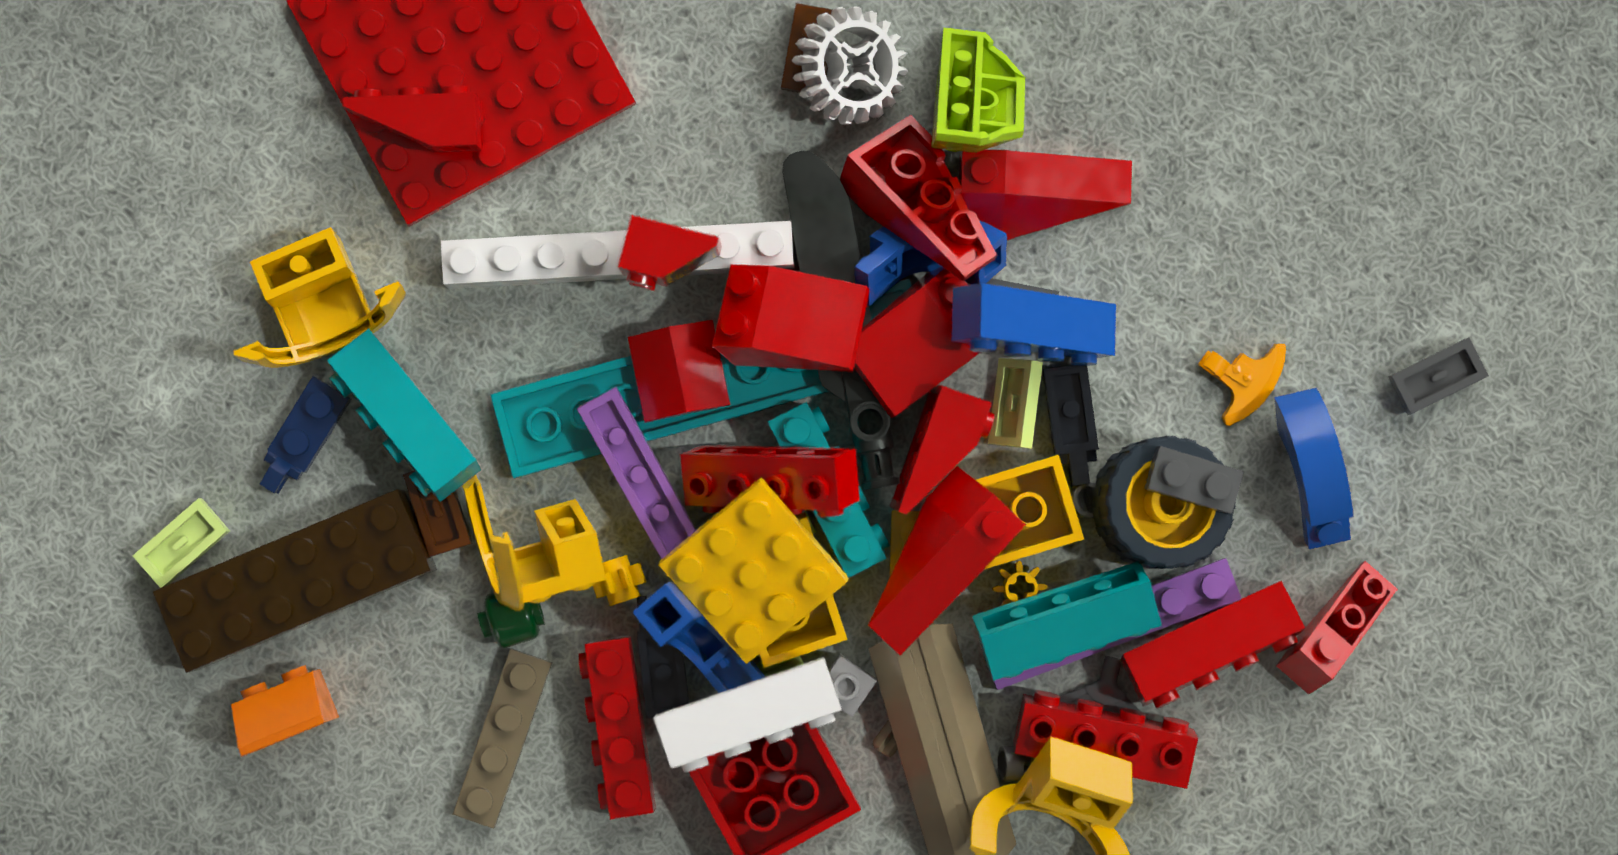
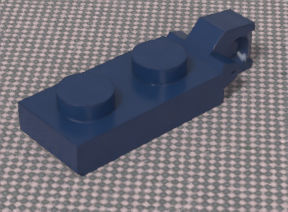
(303, 433)

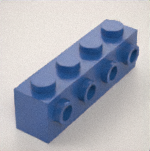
(1033, 322)

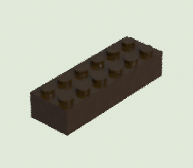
(294, 580)

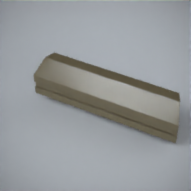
(939, 738)

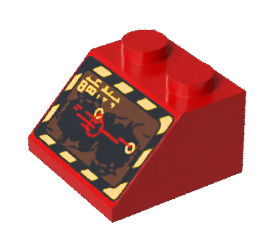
(663, 252)

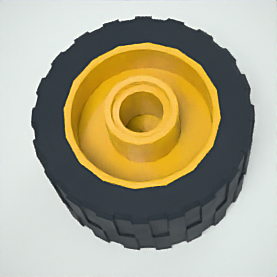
(1150, 525)

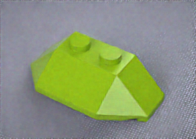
(976, 94)

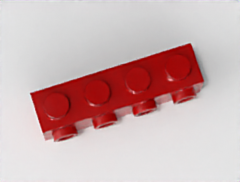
(798, 475)
(1213, 644)
(619, 726)
(1157, 749)

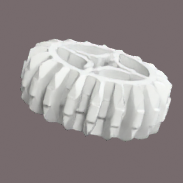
(876, 84)

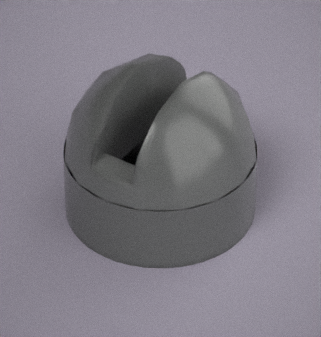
(1087, 489)
(1011, 764)

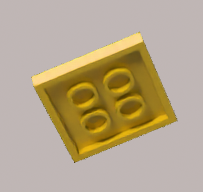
(753, 570)

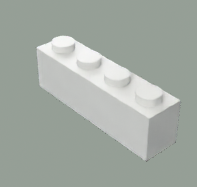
(748, 713)

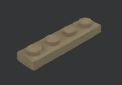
(502, 738)

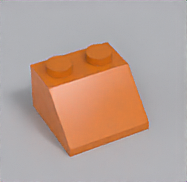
(281, 711)

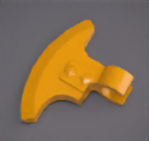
(1247, 379)

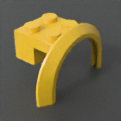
(316, 301)
(561, 561)
(1067, 782)

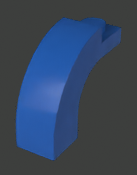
(895, 259)
(1317, 466)
(677, 622)

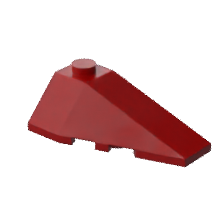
(1040, 190)
(913, 195)
(949, 546)

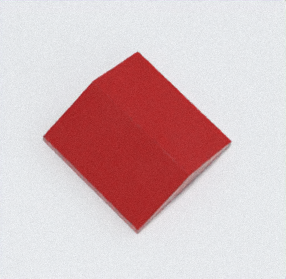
(678, 370)

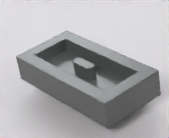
(1438, 376)
(1194, 480)

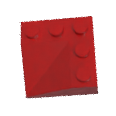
(776, 792)

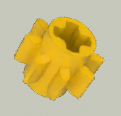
(1012, 578)
(620, 581)

